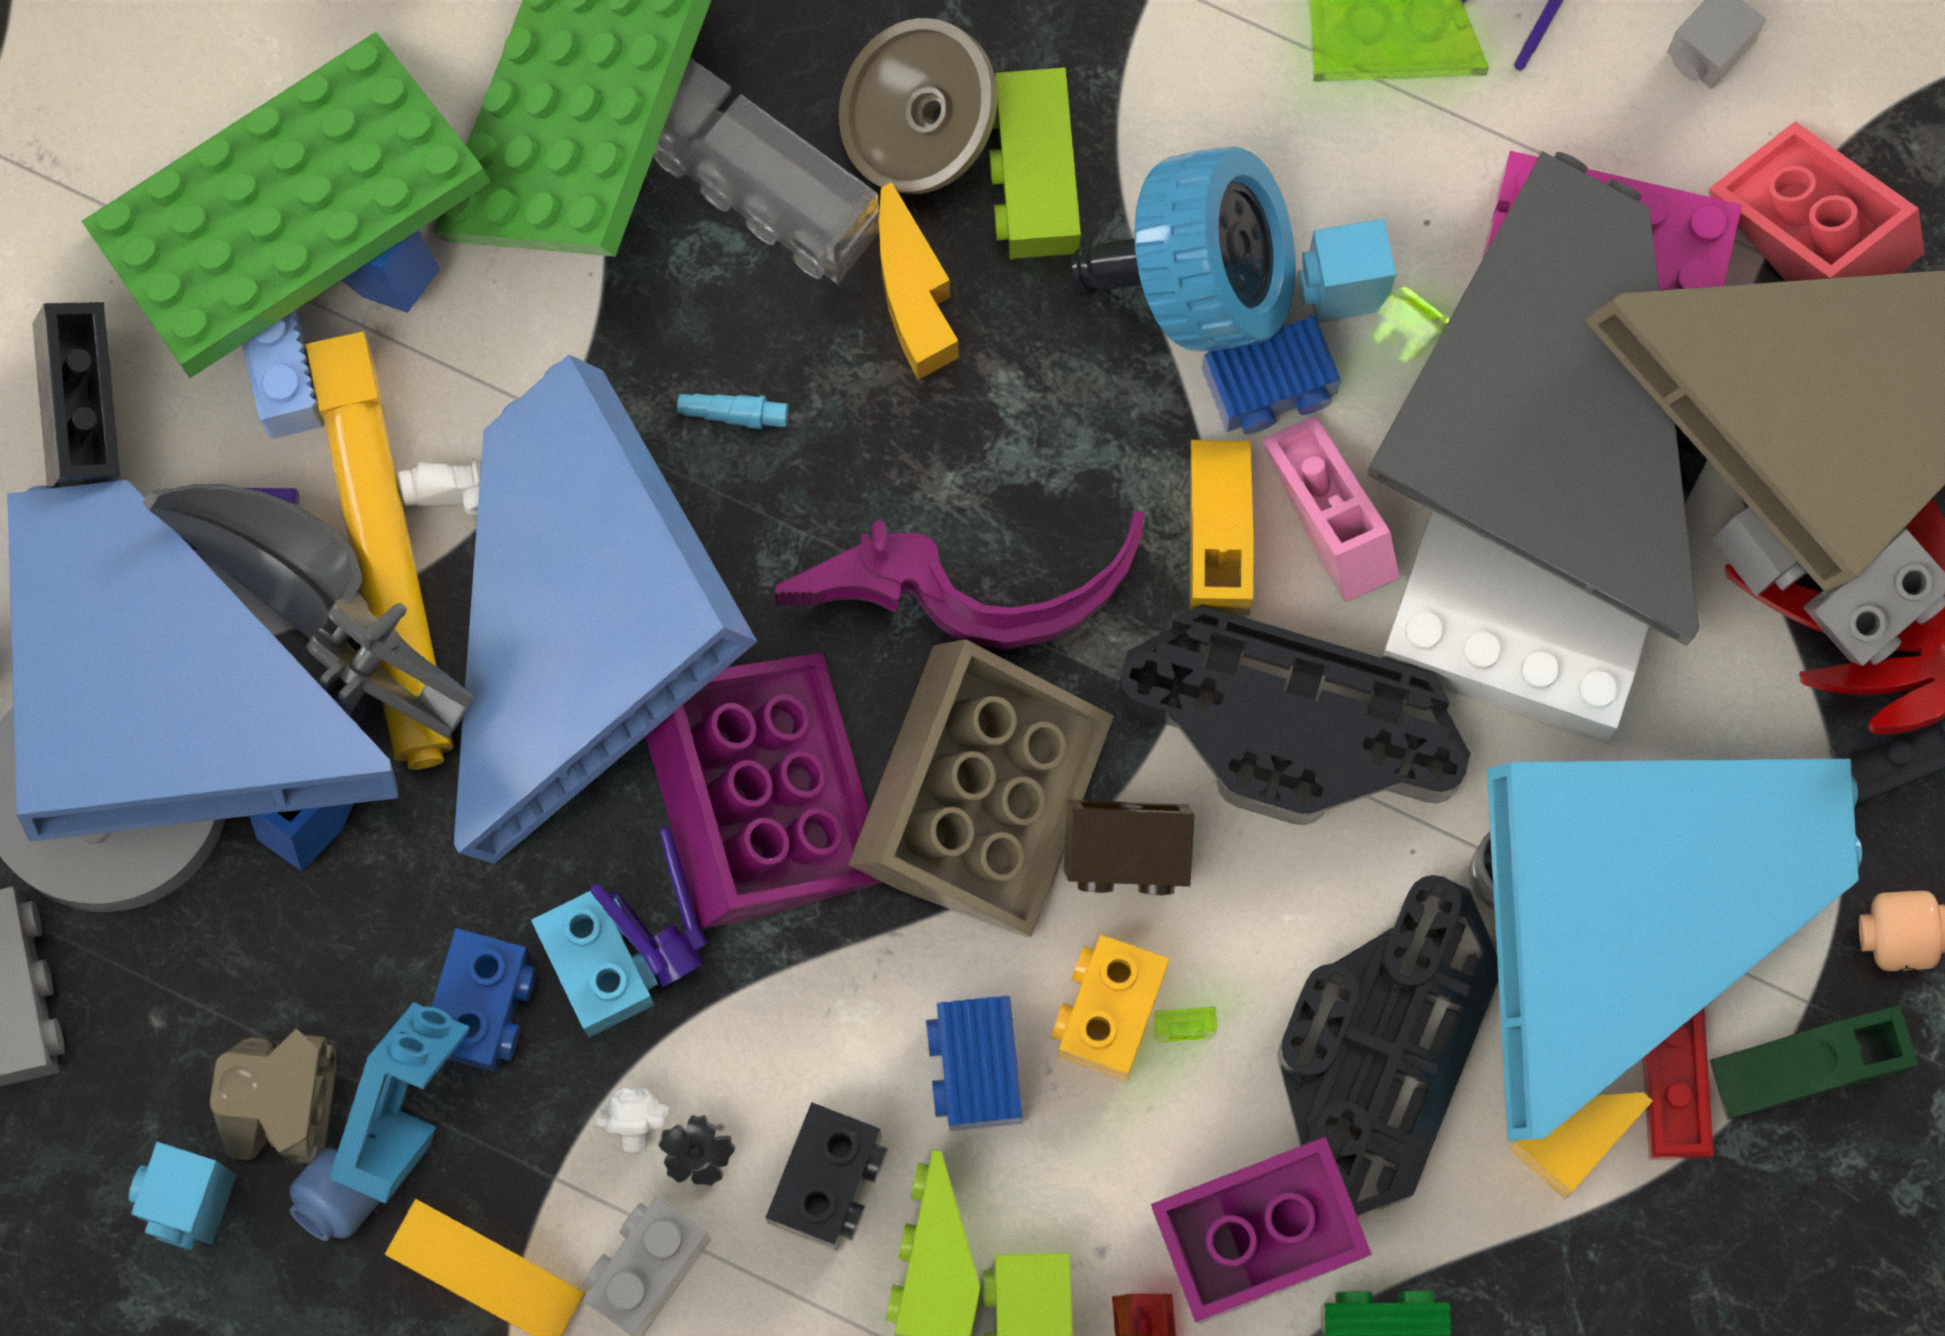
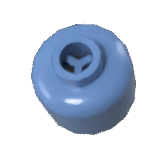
(325, 1205)

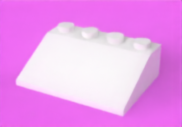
(1514, 634)

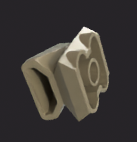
(275, 1097)

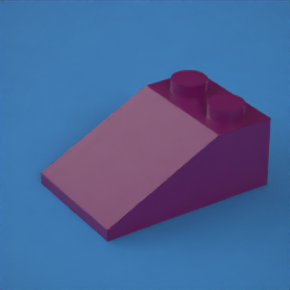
(1260, 1230)

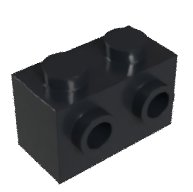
(826, 1176)

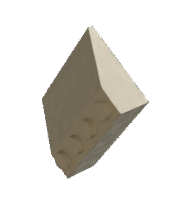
(981, 787)

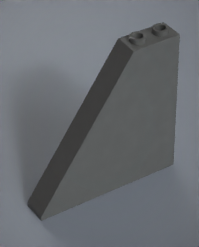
(1537, 424)

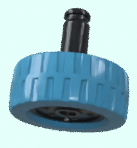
(1205, 249)

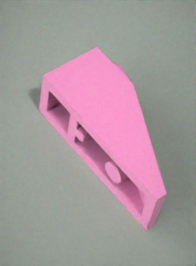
(1333, 509)

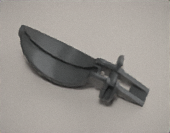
(313, 583)

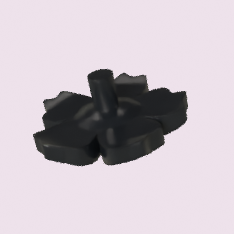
(696, 1151)

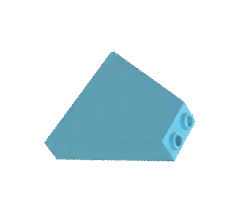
(1644, 899)

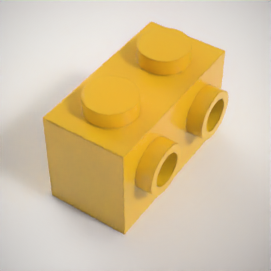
(1111, 1006)

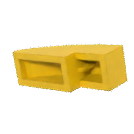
(914, 288)
(484, 1272)

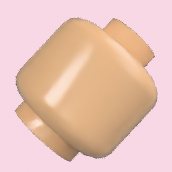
(1904, 930)

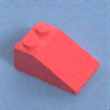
(1820, 211)

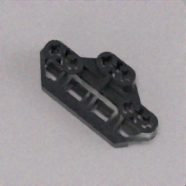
(1289, 729)
(1382, 1036)

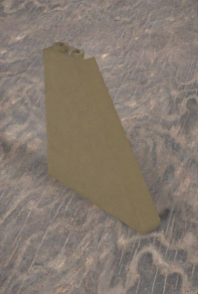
(1803, 399)

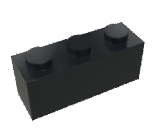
(75, 394)

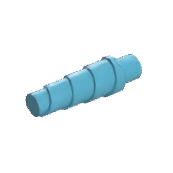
(736, 410)

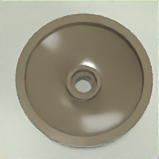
(893, 99)

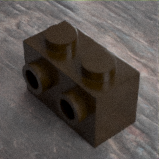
(1128, 845)

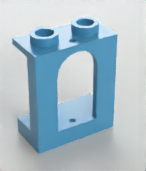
(379, 1138)

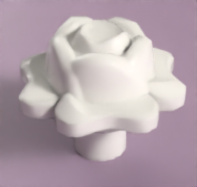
(632, 1116)

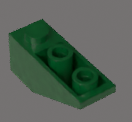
(1815, 1063)

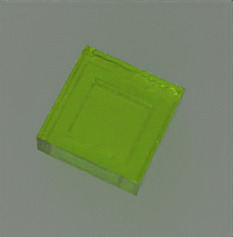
(1184, 1024)

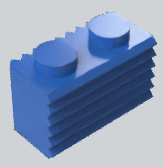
(1272, 377)
(977, 1062)

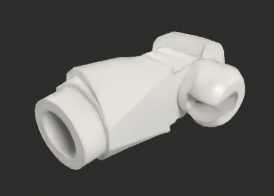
(442, 485)

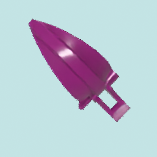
(909, 563)

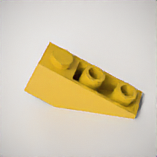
(1221, 526)

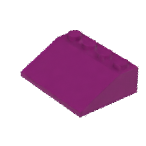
(761, 791)

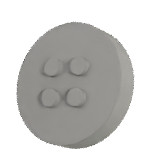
(99, 869)

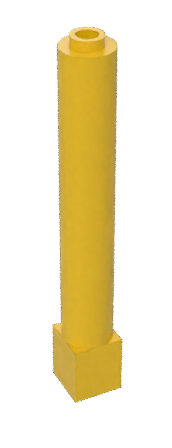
(375, 518)

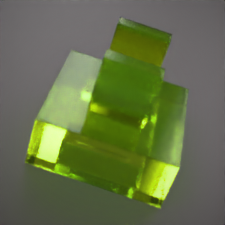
(1413, 318)

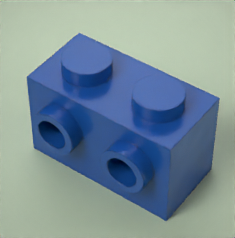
(482, 990)

